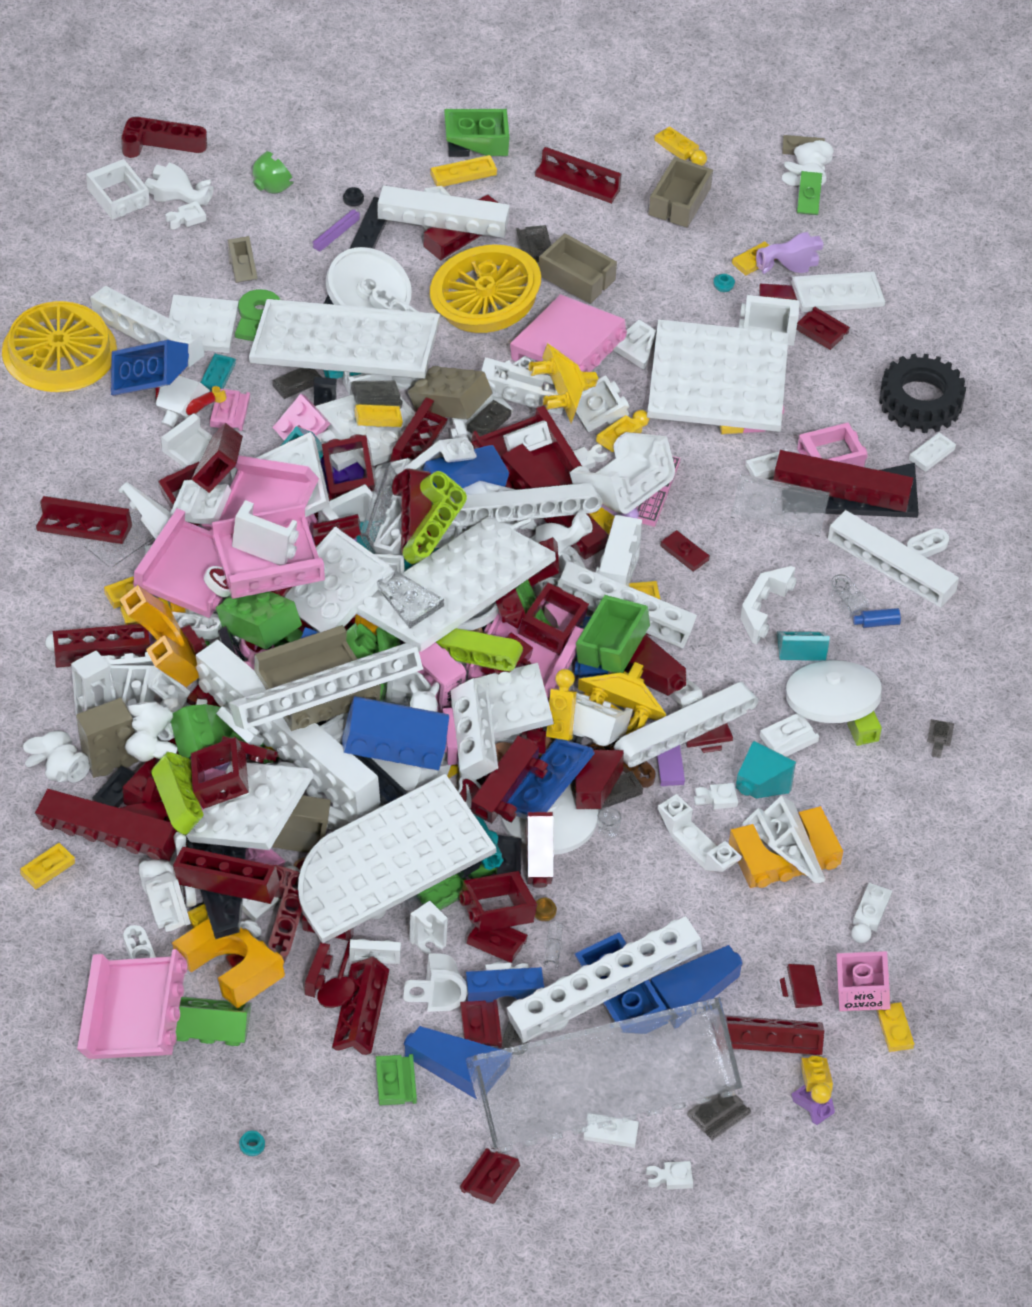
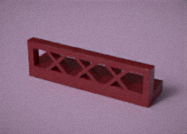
(579, 179)
(417, 426)
(87, 516)
(78, 648)
(366, 1005)
(776, 1035)

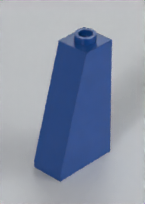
(485, 467)
(698, 979)
(445, 1055)

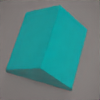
(803, 645)

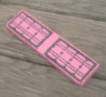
(651, 508)

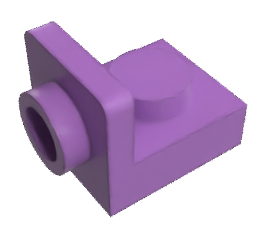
(817, 1111)

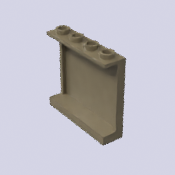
(307, 658)

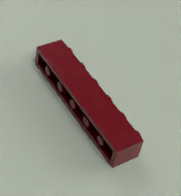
(529, 473)
(844, 480)
(107, 824)

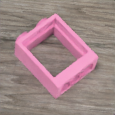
(809, 441)

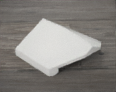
(399, 689)

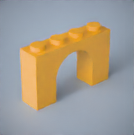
(171, 650)
(764, 867)
(247, 979)

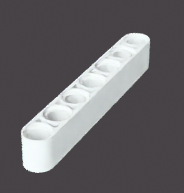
(529, 503)
(686, 724)

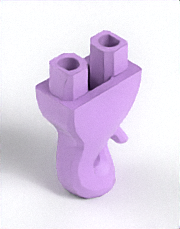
(794, 255)

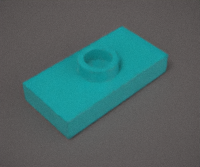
(218, 371)

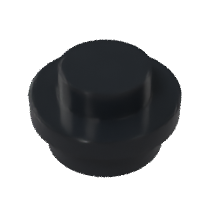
(353, 197)

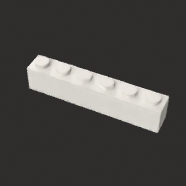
(443, 211)
(893, 558)

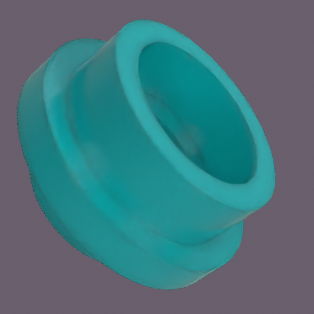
(724, 282)
(248, 1137)

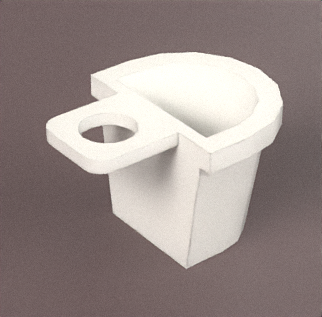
(443, 985)

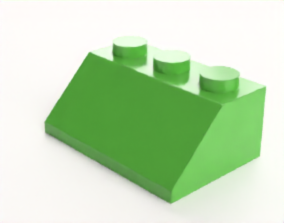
(213, 1021)

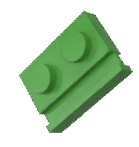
(395, 1079)

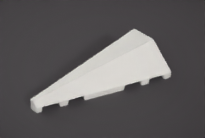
(153, 514)
(785, 833)

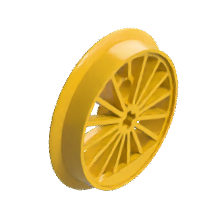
(488, 288)
(58, 344)

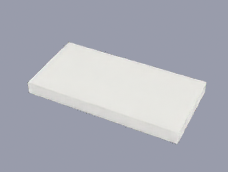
(838, 291)

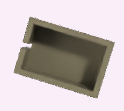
(680, 192)
(577, 268)
(454, 391)
(104, 736)
(305, 825)

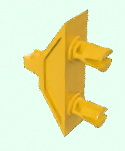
(566, 378)
(625, 691)

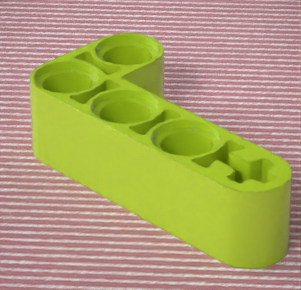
(432, 522)
(482, 649)
(175, 787)

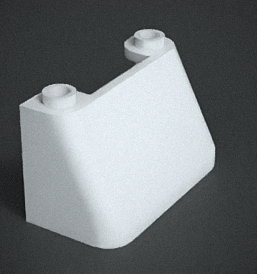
(637, 473)

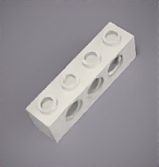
(474, 729)

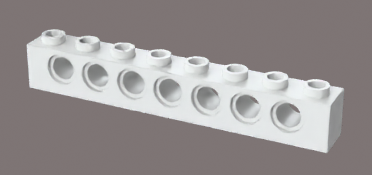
(325, 686)
(600, 990)

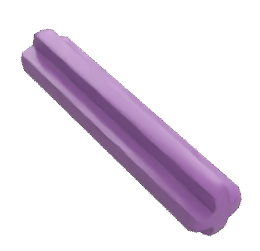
(336, 230)

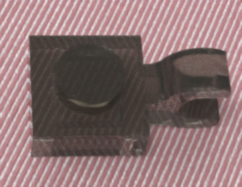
(940, 734)

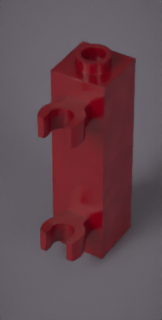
(502, 783)

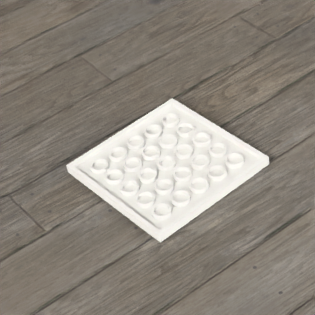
(718, 375)

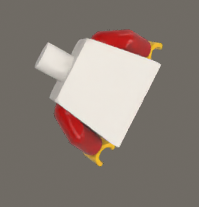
(184, 398)

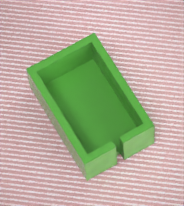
(259, 618)
(613, 634)

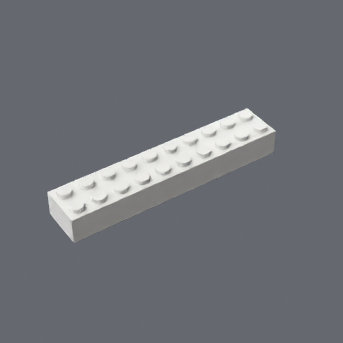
(335, 773)

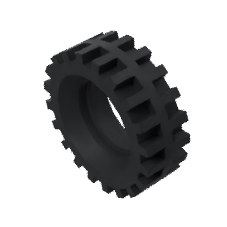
(917, 412)

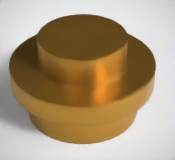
(545, 910)

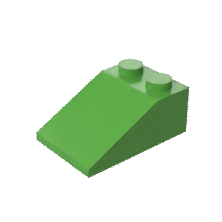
(479, 130)
(198, 728)

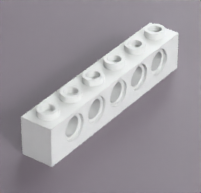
(143, 322)
(666, 620)

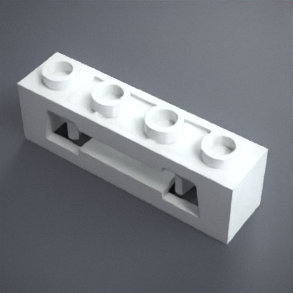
(519, 384)
(95, 682)

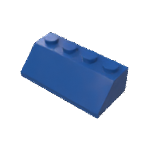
(147, 366)
(395, 733)
(633, 1002)

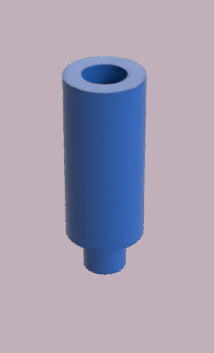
(878, 618)

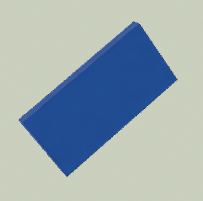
(564, 763)

